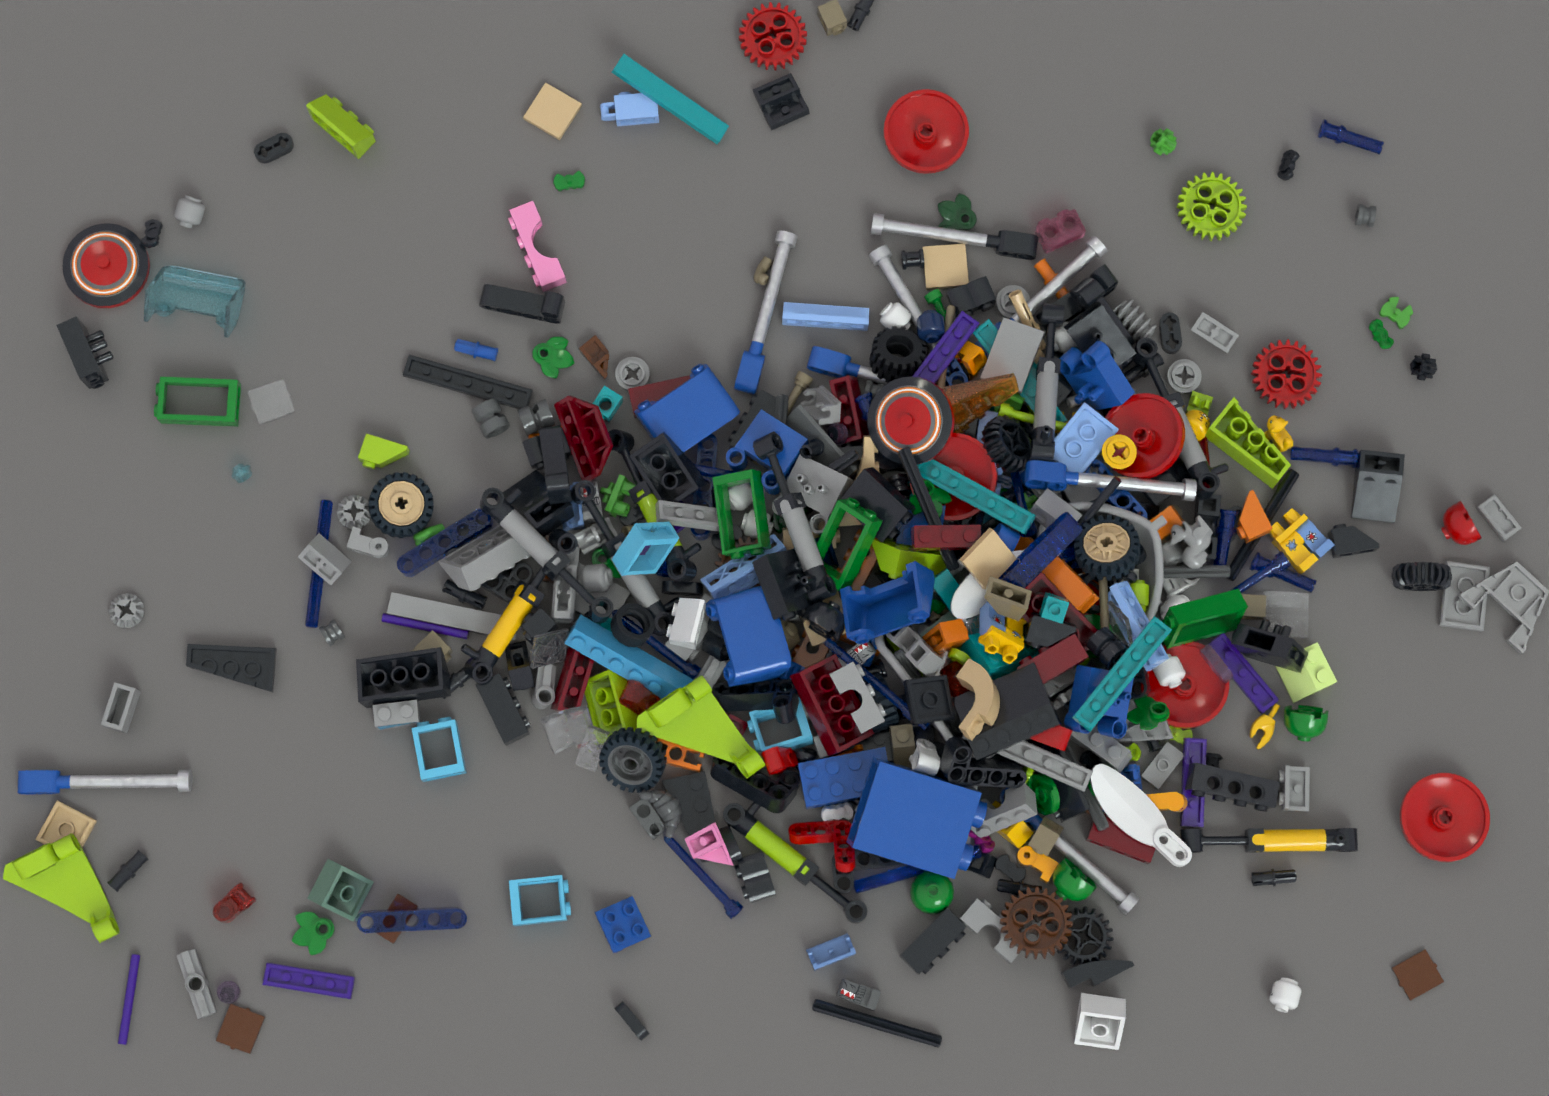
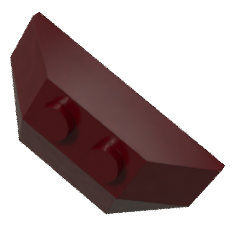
(585, 435)

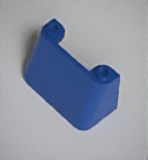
(689, 410)
(888, 605)
(751, 637)

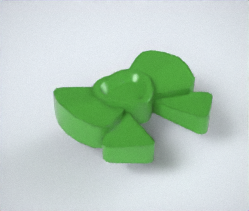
(1389, 310)

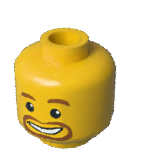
(1199, 422)

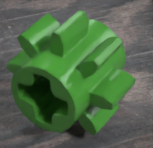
(1163, 141)

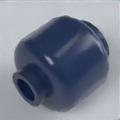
(930, 326)

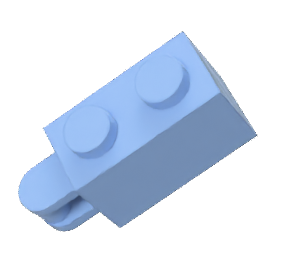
(630, 109)

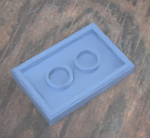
(1082, 439)

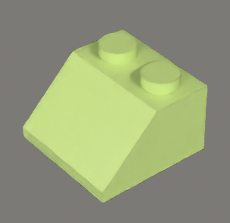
(1313, 678)

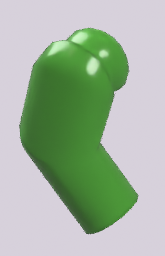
(427, 533)

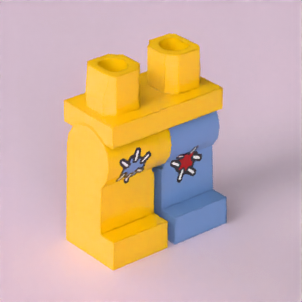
(1300, 541)
(1000, 633)

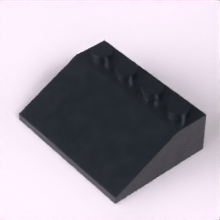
(1022, 714)

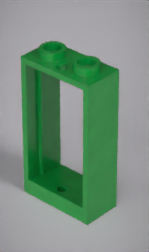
(233, 402)
(724, 515)
(871, 527)
(1204, 617)

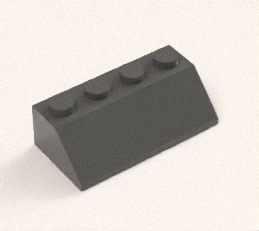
(804, 424)

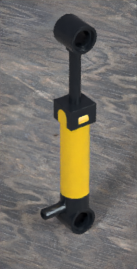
(512, 618)
(1278, 840)

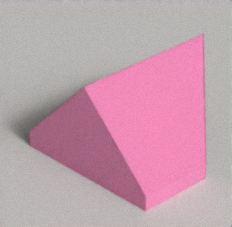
(709, 845)

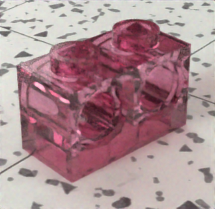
(1062, 235)

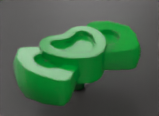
(569, 181)
(1380, 334)

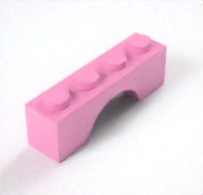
(547, 270)

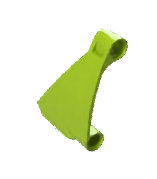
(697, 721)
(66, 878)

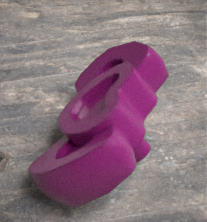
(985, 843)

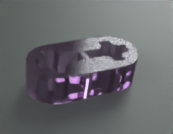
(1216, 663)

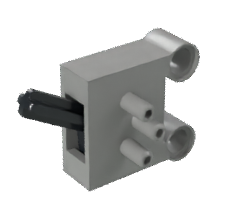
(820, 485)

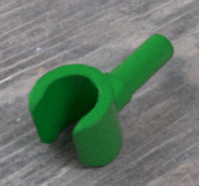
(937, 606)

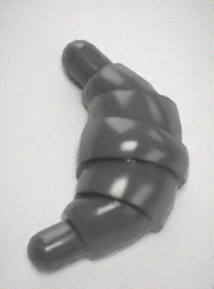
(667, 808)

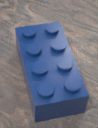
(836, 777)

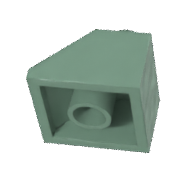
(340, 890)

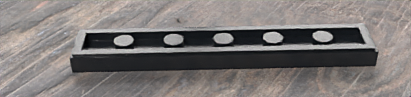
(467, 382)

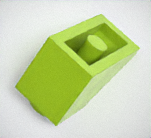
(380, 452)

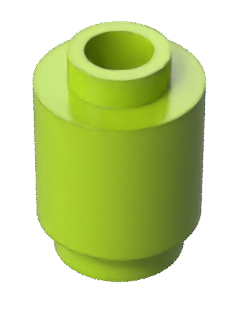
(1141, 592)

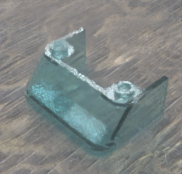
(196, 293)

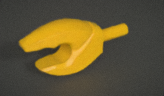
(1266, 724)

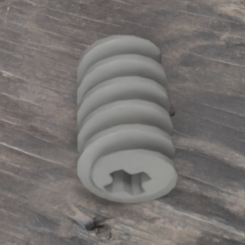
(1134, 320)

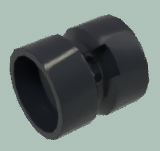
(1106, 647)

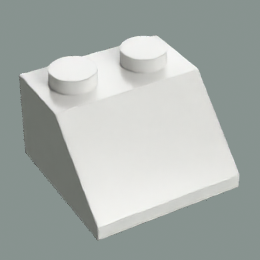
(687, 622)
(1100, 1021)

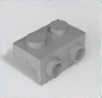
(1295, 788)

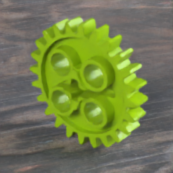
(1216, 188)

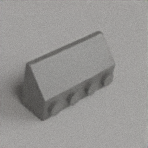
(483, 558)

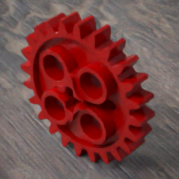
(780, 53)
(1286, 355)

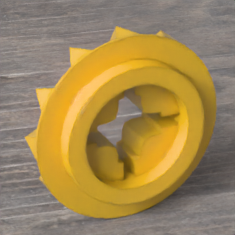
(1119, 442)

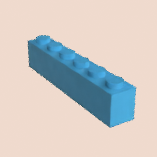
(625, 661)

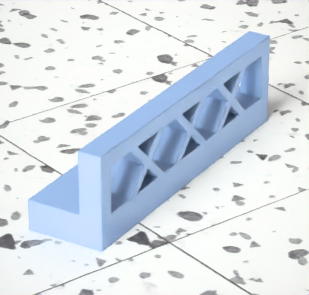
(825, 316)
(742, 578)
(1125, 599)

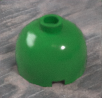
(1305, 721)
(1072, 882)
(931, 892)

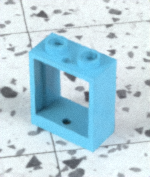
(661, 539)
(759, 716)
(445, 771)
(516, 906)

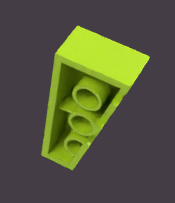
(1246, 444)

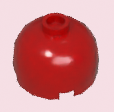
(1459, 525)

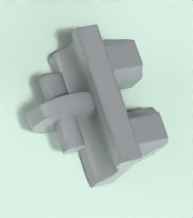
(593, 537)

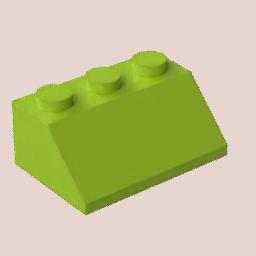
(341, 125)
(894, 557)
(604, 705)

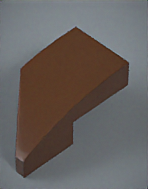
(596, 354)

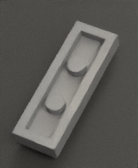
(687, 515)

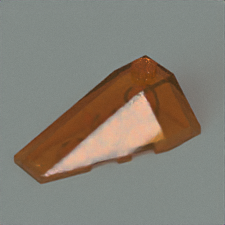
(976, 397)

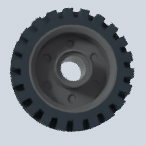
(632, 759)

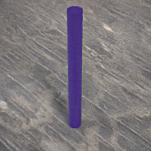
(416, 624)
(129, 998)

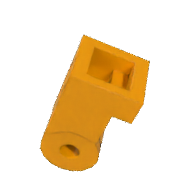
(972, 357)
(1169, 801)
(1045, 865)

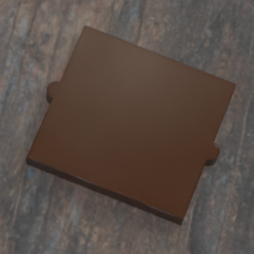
(1417, 974)
(240, 1028)

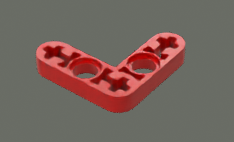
(832, 834)

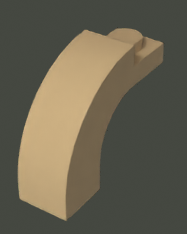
(987, 698)

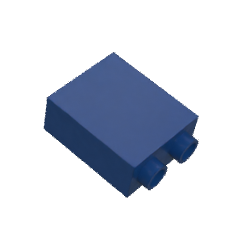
(916, 819)

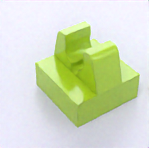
(1199, 402)

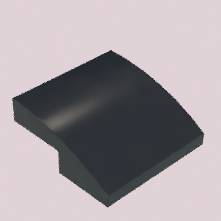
(781, 101)

